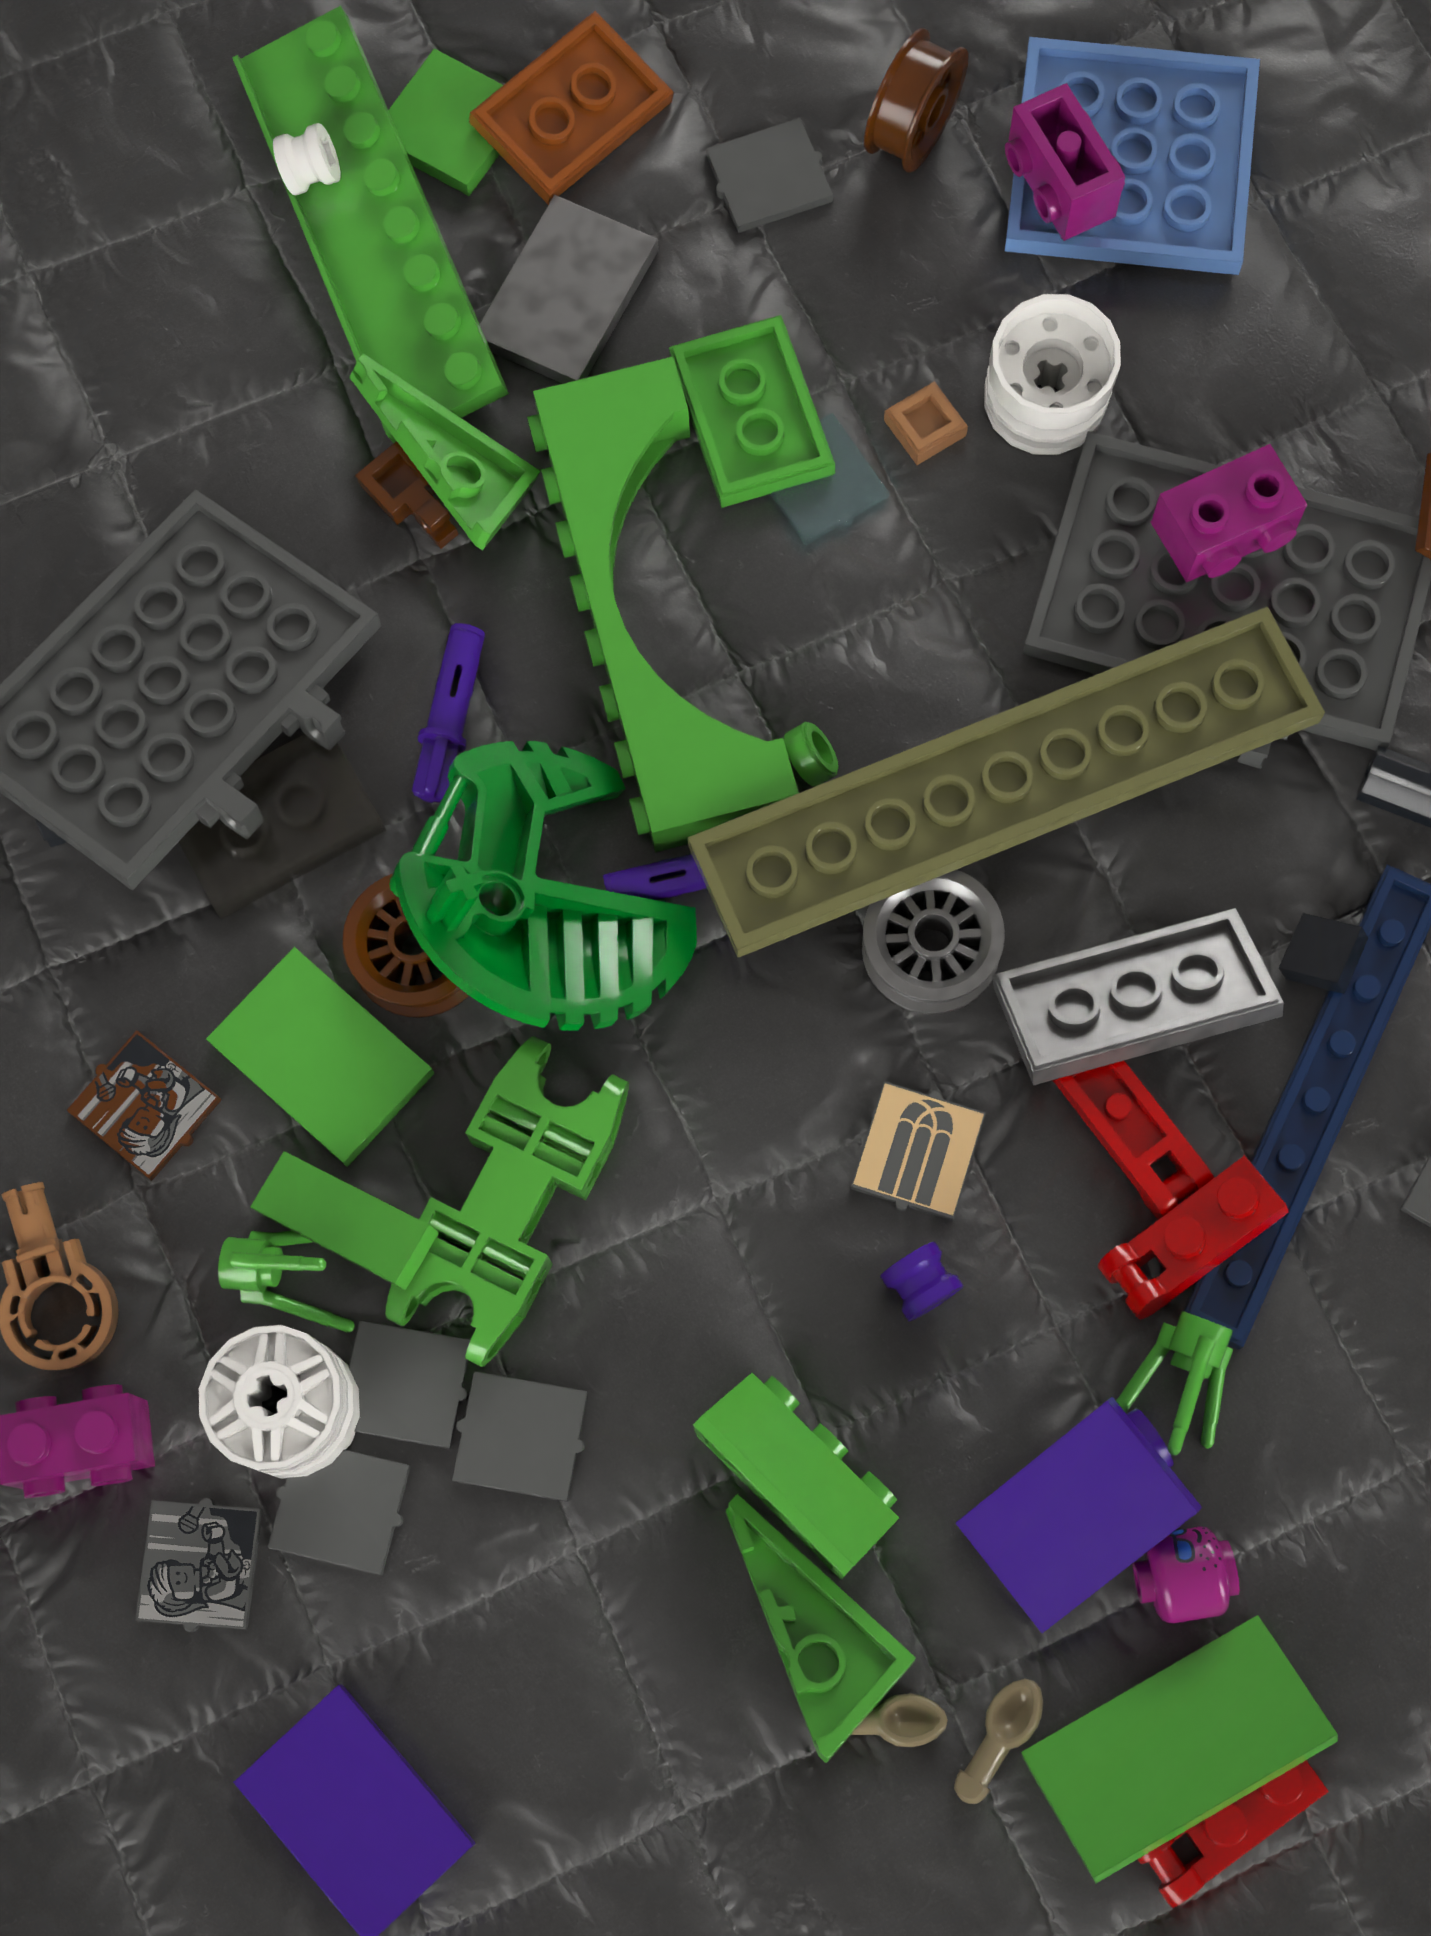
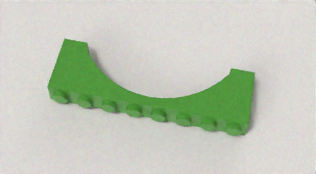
(601, 448)

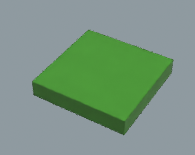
(435, 121)

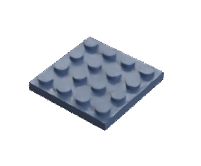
(1181, 140)

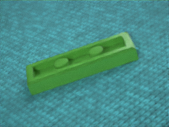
(345, 1220)

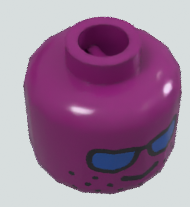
(1188, 1576)

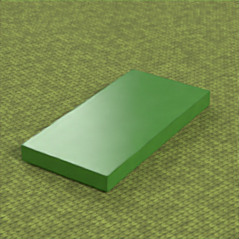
(1178, 1748)

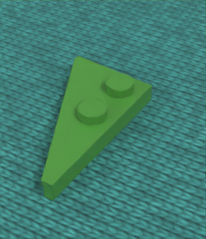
(463, 466)
(828, 1644)

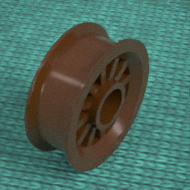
(915, 100)
(361, 933)

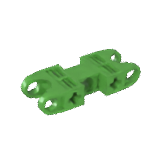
(531, 1154)

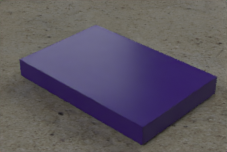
(1078, 1515)
(354, 1813)

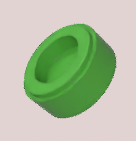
(811, 754)

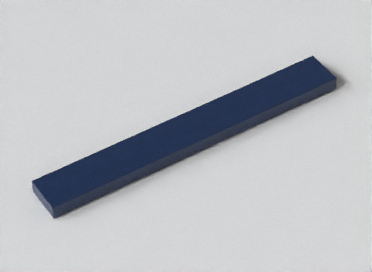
(1320, 1096)

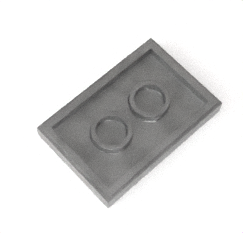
(567, 291)

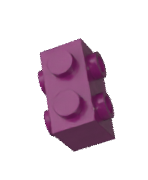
(1064, 162)
(1229, 514)
(75, 1441)

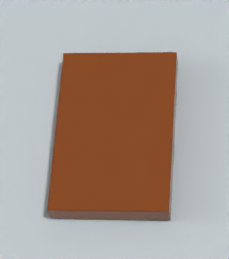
(571, 107)

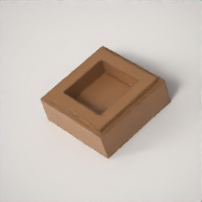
(925, 423)

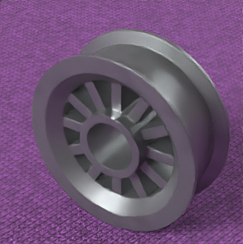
(964, 986)

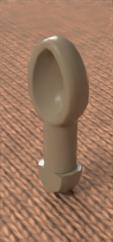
(905, 1720)
(1008, 1724)

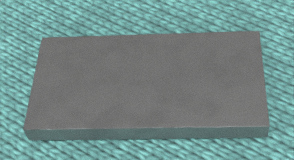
(1136, 996)

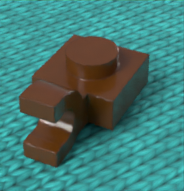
(402, 491)

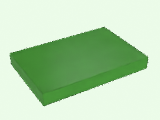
(752, 411)
(320, 1056)

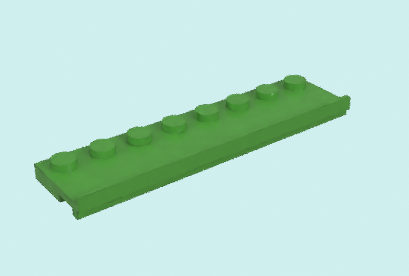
(374, 225)

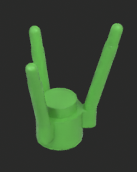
(258, 1263)
(1204, 1353)

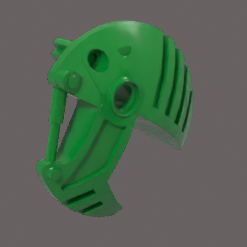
(549, 939)

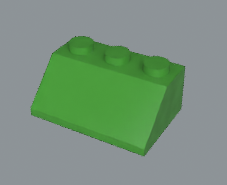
(798, 1472)

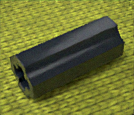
(1398, 785)

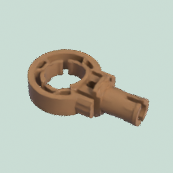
(27, 1281)

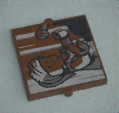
(144, 1105)

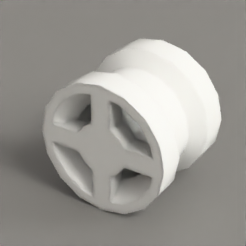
(306, 159)

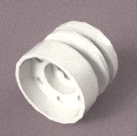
(1054, 345)
(310, 1423)

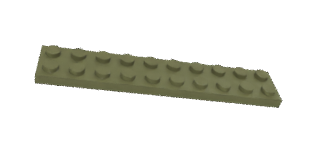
(1003, 781)

